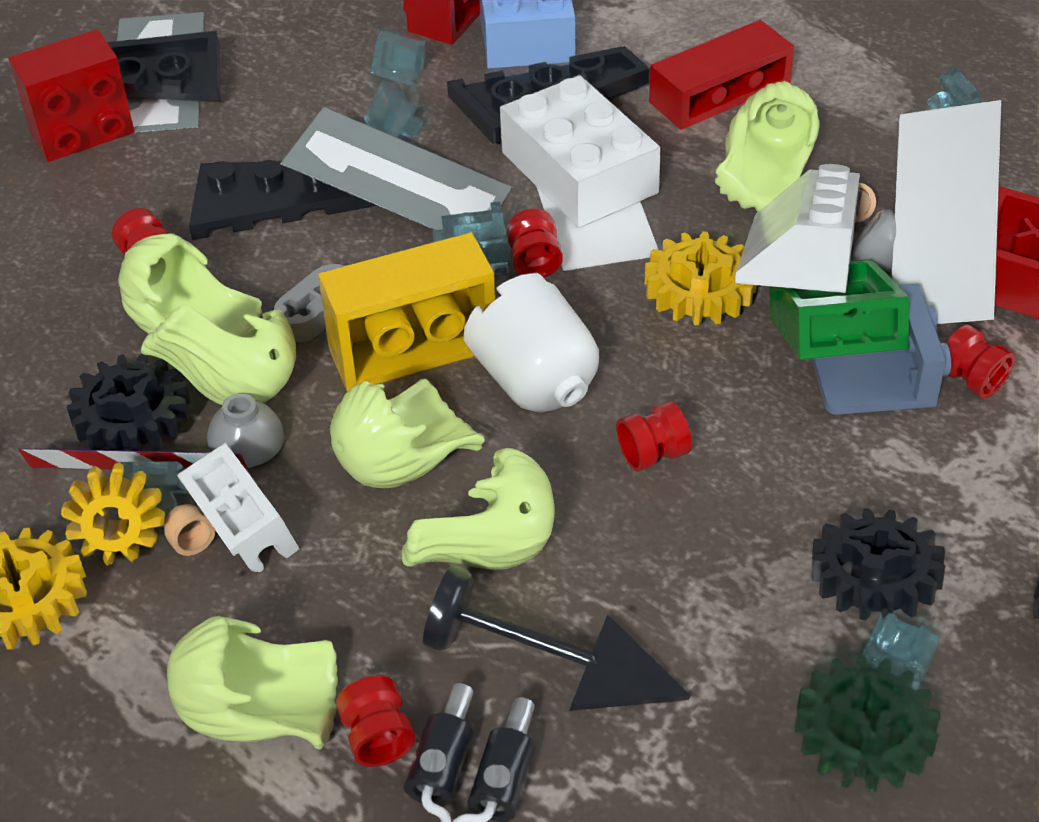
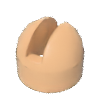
(866, 203)
(188, 530)

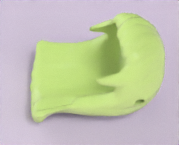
(768, 144)
(170, 272)
(222, 362)
(396, 438)
(503, 535)
(252, 688)

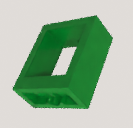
(831, 324)

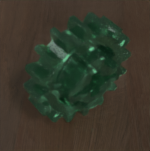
(862, 715)

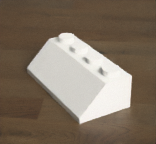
(804, 234)

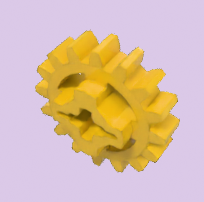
(697, 278)
(48, 582)

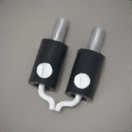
(500, 771)

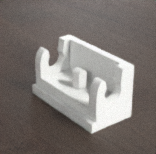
(237, 507)

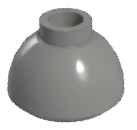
(877, 241)
(247, 429)

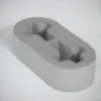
(304, 306)

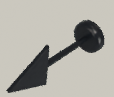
(615, 671)

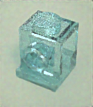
(487, 229)

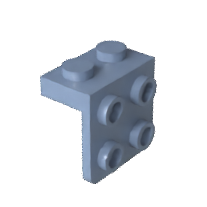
(889, 378)

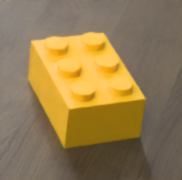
(404, 309)

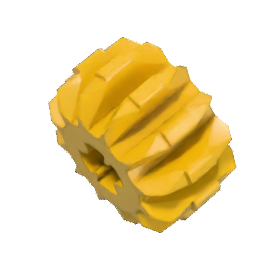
(92, 520)

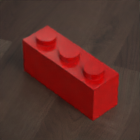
(719, 73)

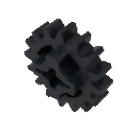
(128, 404)
(878, 564)

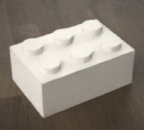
(580, 150)

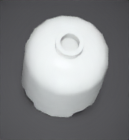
(534, 345)

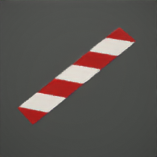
(106, 459)

